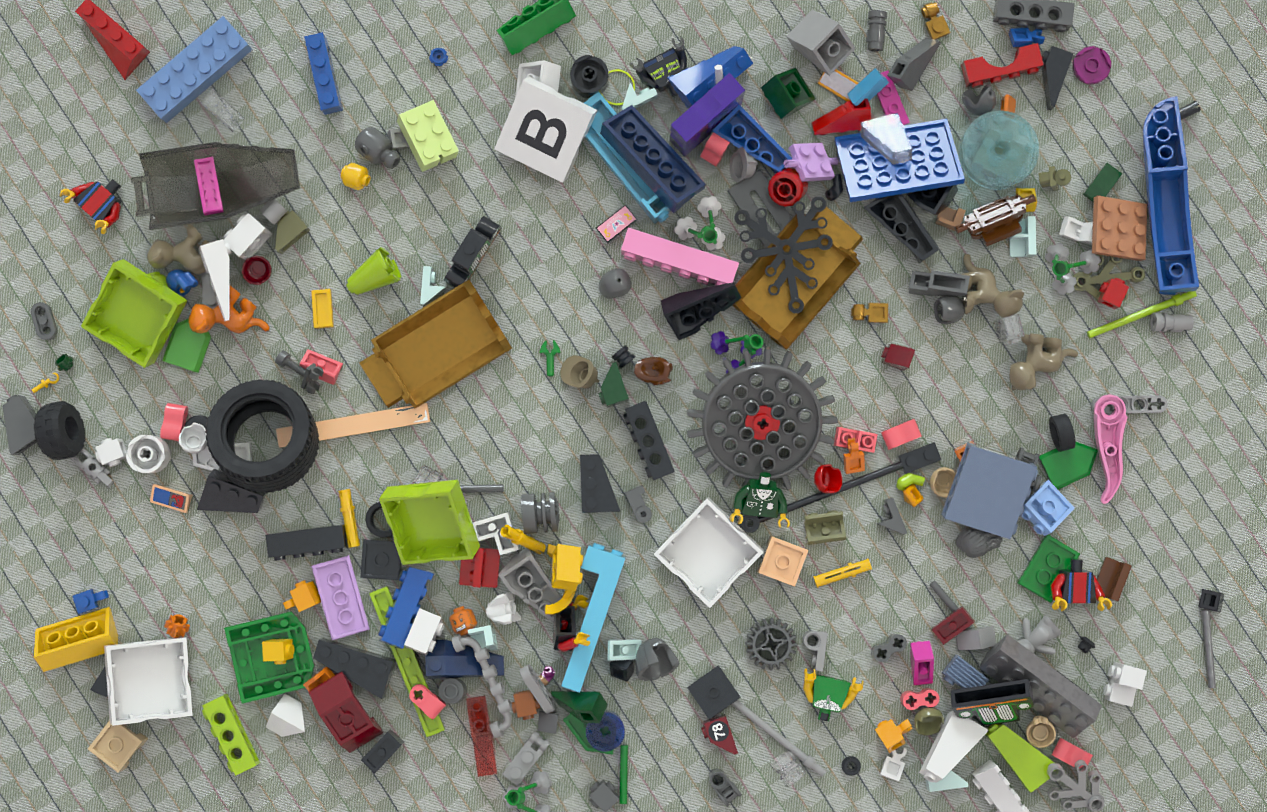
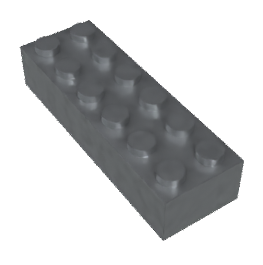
(1052, 692)

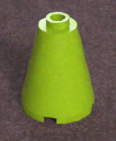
(374, 273)

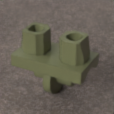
(1054, 178)

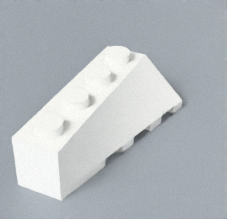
(997, 788)

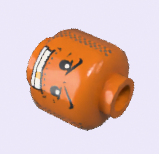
(462, 620)

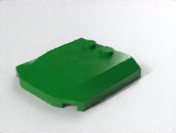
(262, 678)

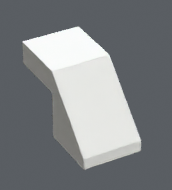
(1077, 230)

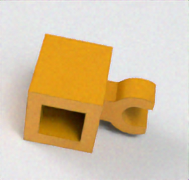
(303, 596)
(891, 735)

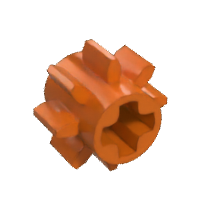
(177, 626)

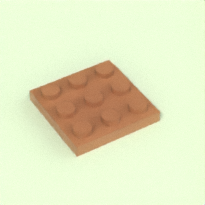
(1119, 228)

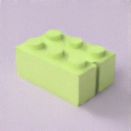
(427, 135)

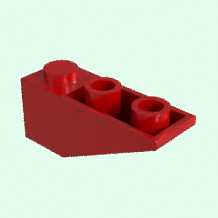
(843, 118)

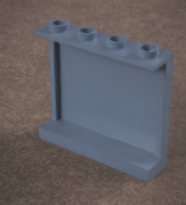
(989, 491)

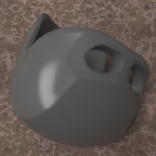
(982, 103)
(611, 288)
(951, 309)

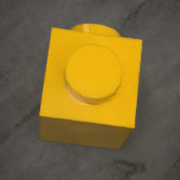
(278, 650)

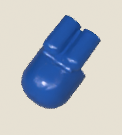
(181, 281)

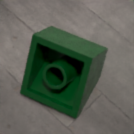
(787, 93)
(613, 388)

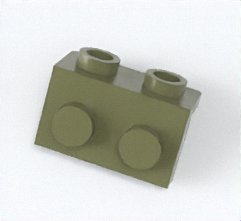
(824, 527)

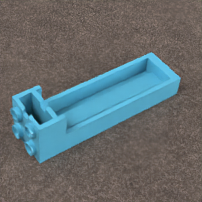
(627, 176)
(608, 567)

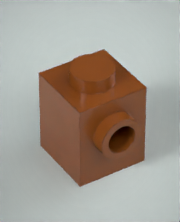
(525, 704)

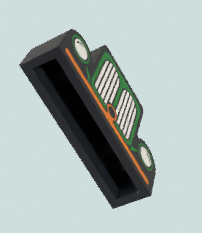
(472, 251)
(993, 702)

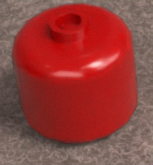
(786, 187)

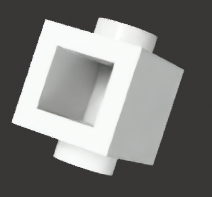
(111, 452)

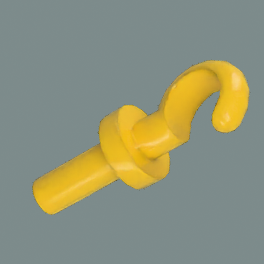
(45, 383)

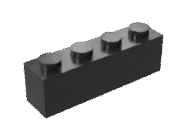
(306, 541)

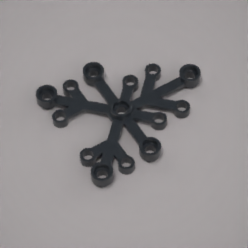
(790, 270)

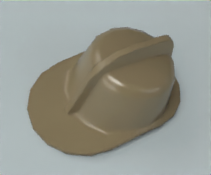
(579, 372)

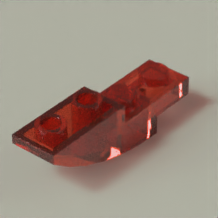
(482, 736)

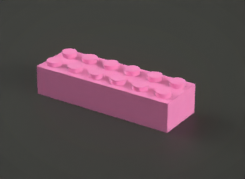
(678, 258)

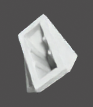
(286, 717)

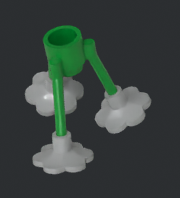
(1064, 281)
(516, 797)

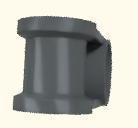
(725, 789)

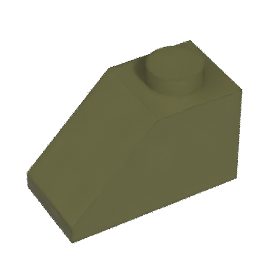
(289, 231)

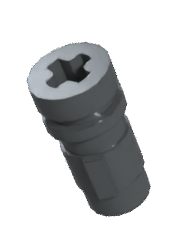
(876, 31)

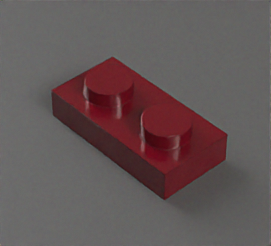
(953, 625)

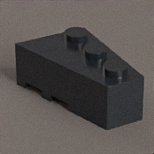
(595, 486)
(225, 496)

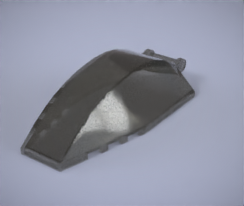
(244, 176)

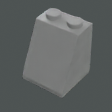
(821, 41)

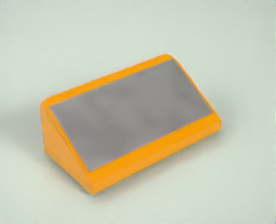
(838, 84)

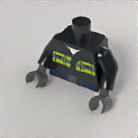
(656, 70)

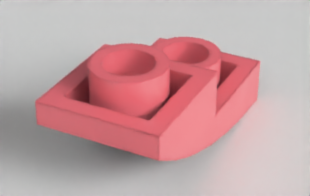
(866, 440)

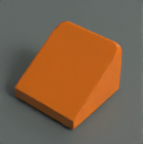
(1008, 104)

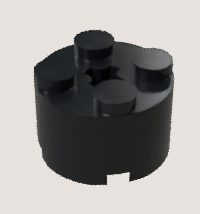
(595, 67)

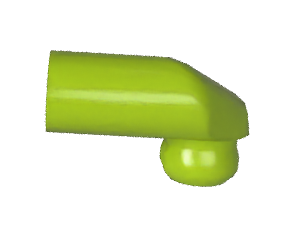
(908, 479)

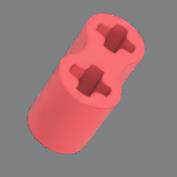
(714, 149)
(174, 421)
(901, 434)
(919, 699)
(1070, 753)

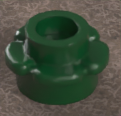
(64, 362)

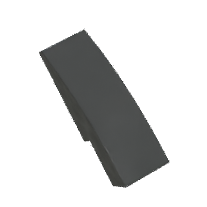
(938, 283)

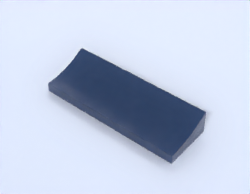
(652, 158)

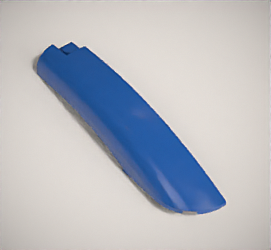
(1169, 199)

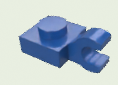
(88, 600)

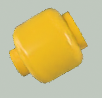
(355, 176)

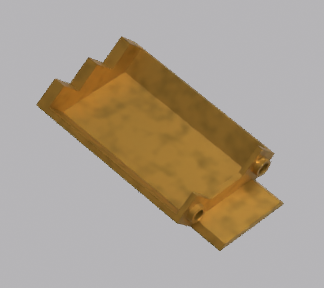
(830, 269)
(434, 348)

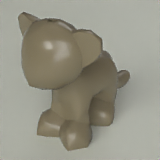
(163, 253)
(1005, 302)
(1023, 373)

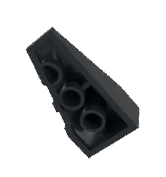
(934, 199)

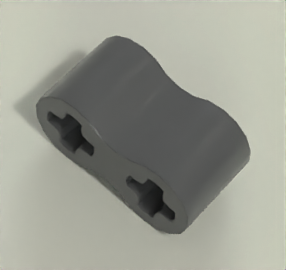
(889, 647)

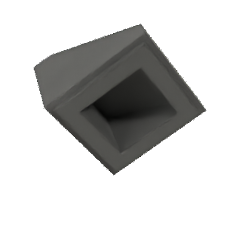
(548, 722)

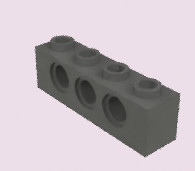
(1062, 10)

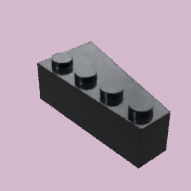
(359, 666)

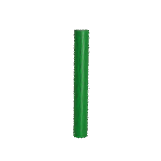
(623, 774)

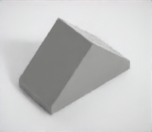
(976, 638)

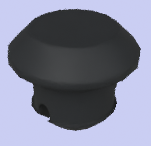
(1086, 644)

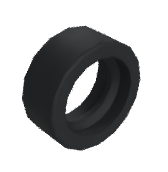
(1062, 432)
(370, 524)

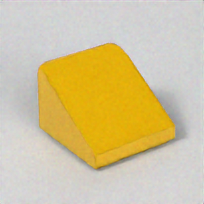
(1024, 192)

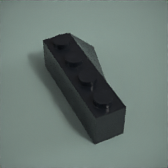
(901, 221)

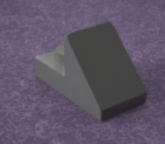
(895, 521)

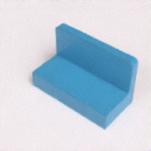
(868, 87)

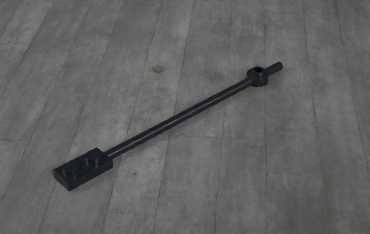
(908, 462)

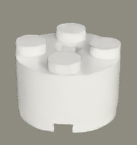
(138, 450)

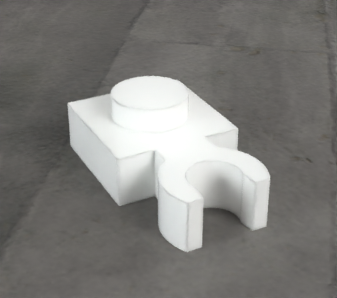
(893, 767)

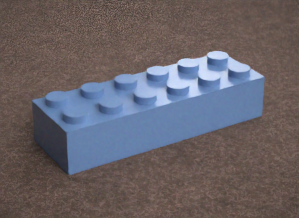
(194, 69)

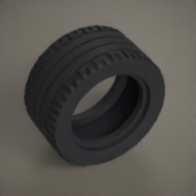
(241, 404)

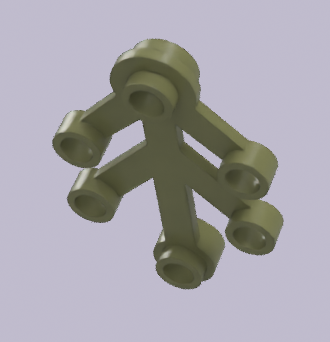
(1104, 276)

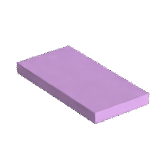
(340, 597)

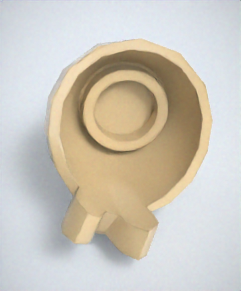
(1040, 732)

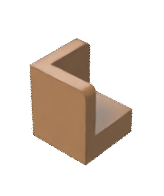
(950, 218)

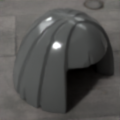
(655, 660)

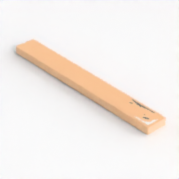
(363, 423)

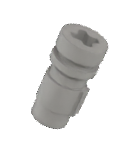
(1172, 322)

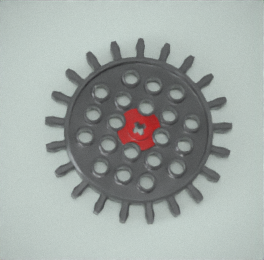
(771, 376)

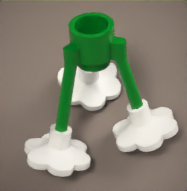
(710, 234)

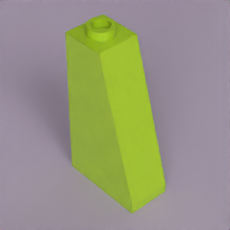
(1022, 758)

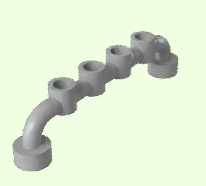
(489, 673)

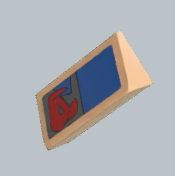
(170, 498)

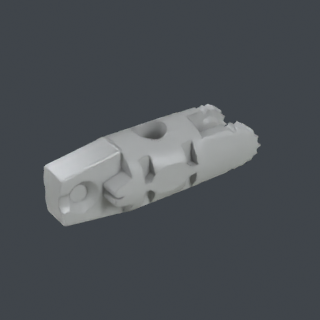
(99, 474)

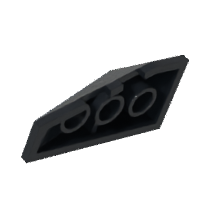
(693, 308)

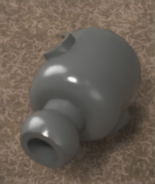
(376, 148)

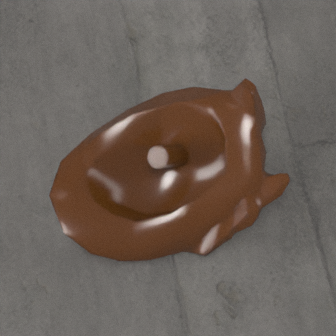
(653, 370)

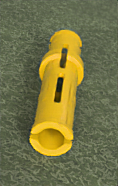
(349, 518)
(519, 538)
(864, 566)

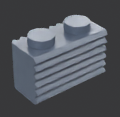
(963, 674)

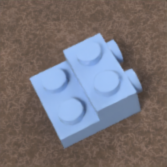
(1046, 508)

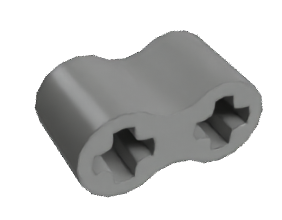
(273, 211)

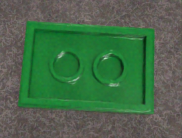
(1045, 566)

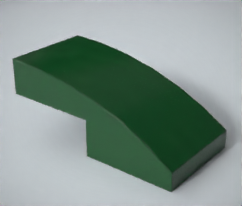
(1103, 182)

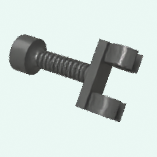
(311, 372)

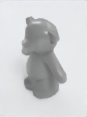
(1044, 631)

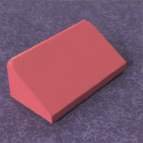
(330, 367)

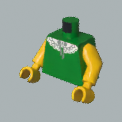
(829, 693)

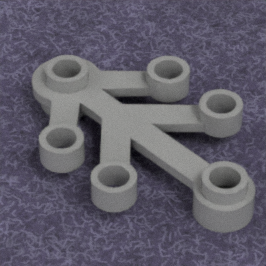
(1077, 788)

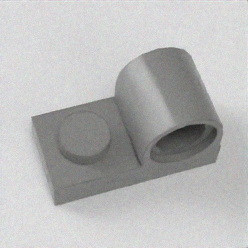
(818, 658)

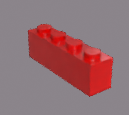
(117, 43)

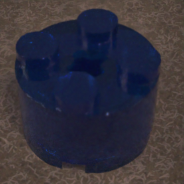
(610, 740)

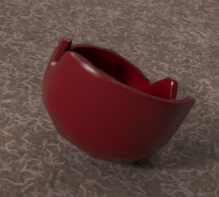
(256, 270)

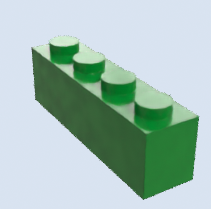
(534, 23)

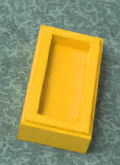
(322, 308)

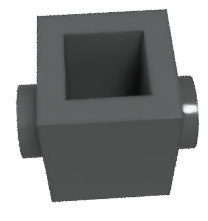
(603, 795)

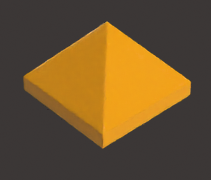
(912, 495)

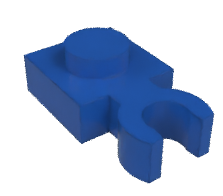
(1023, 37)

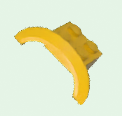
(565, 574)

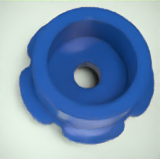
(438, 51)

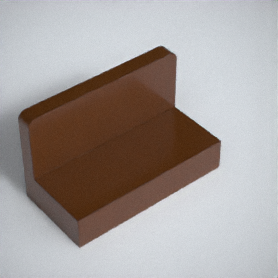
(1113, 577)

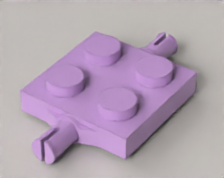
(811, 162)

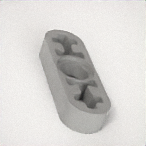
(538, 689)

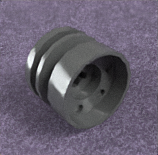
(539, 512)

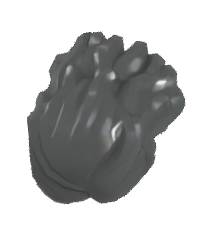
(977, 542)

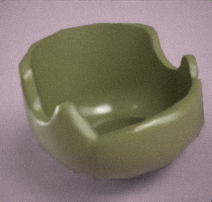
(928, 721)

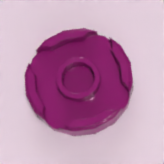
(1091, 65)

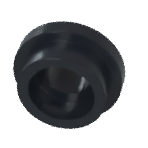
(857, 766)

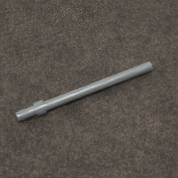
(807, 761)

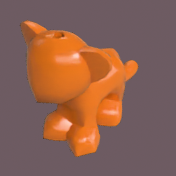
(203, 317)

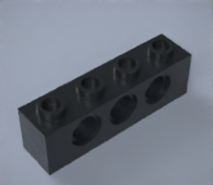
(665, 466)

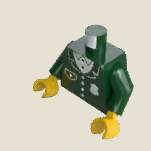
(760, 499)

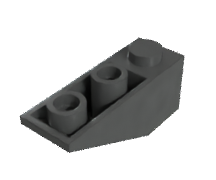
(912, 64)

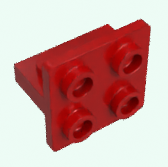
(481, 570)

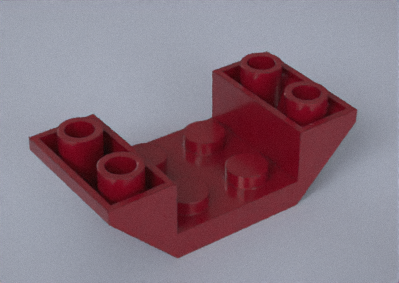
(344, 713)

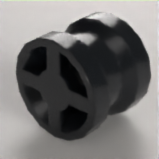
(623, 356)

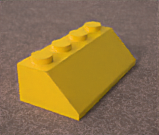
(74, 639)

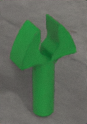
(550, 357)

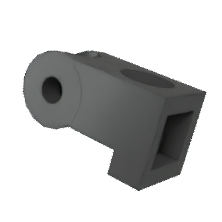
(640, 510)

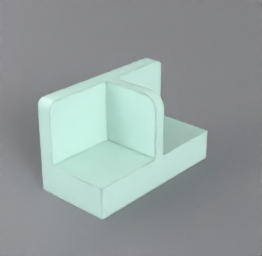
(1024, 243)
(485, 636)

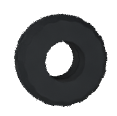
(59, 430)

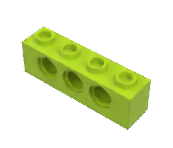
(232, 723)

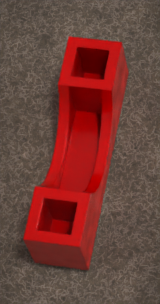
(979, 71)

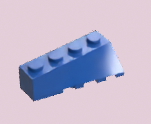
(696, 81)
(745, 132)
(404, 607)

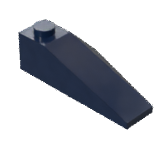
(447, 663)

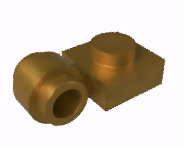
(936, 26)
(876, 312)

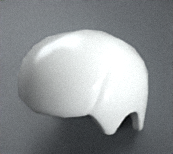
(193, 438)

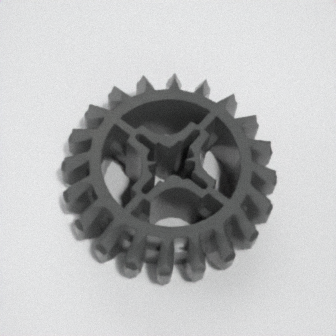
(762, 646)

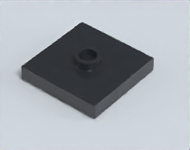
(380, 560)
(714, 692)

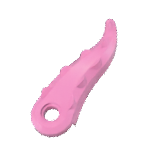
(1109, 438)

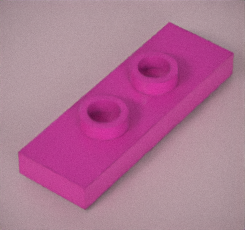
(891, 101)
(208, 186)

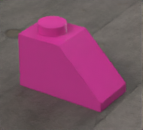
(922, 662)

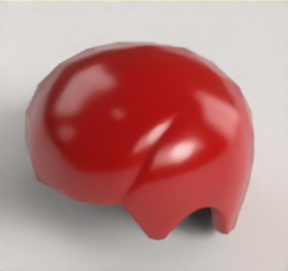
(828, 479)

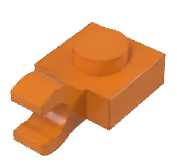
(853, 460)

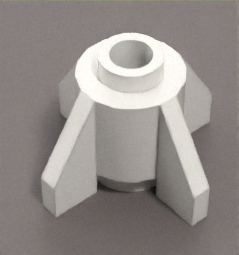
(503, 609)

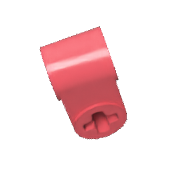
(429, 704)

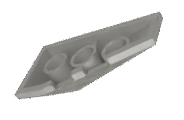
(529, 582)

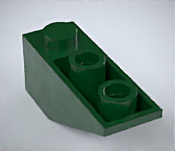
(585, 706)

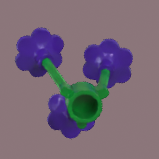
(752, 343)

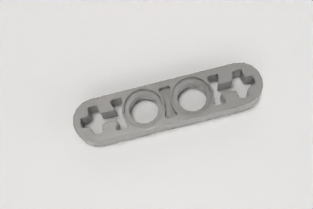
(1129, 404)

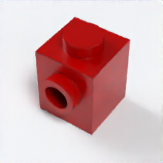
(1113, 293)

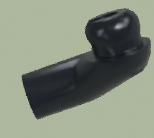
(837, 188)

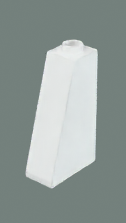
(950, 746)

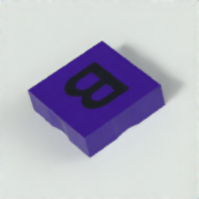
(706, 114)

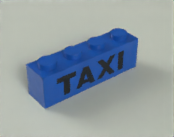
(323, 73)

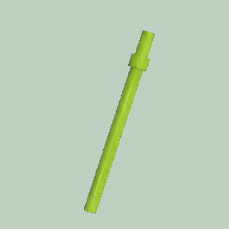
(1175, 300)

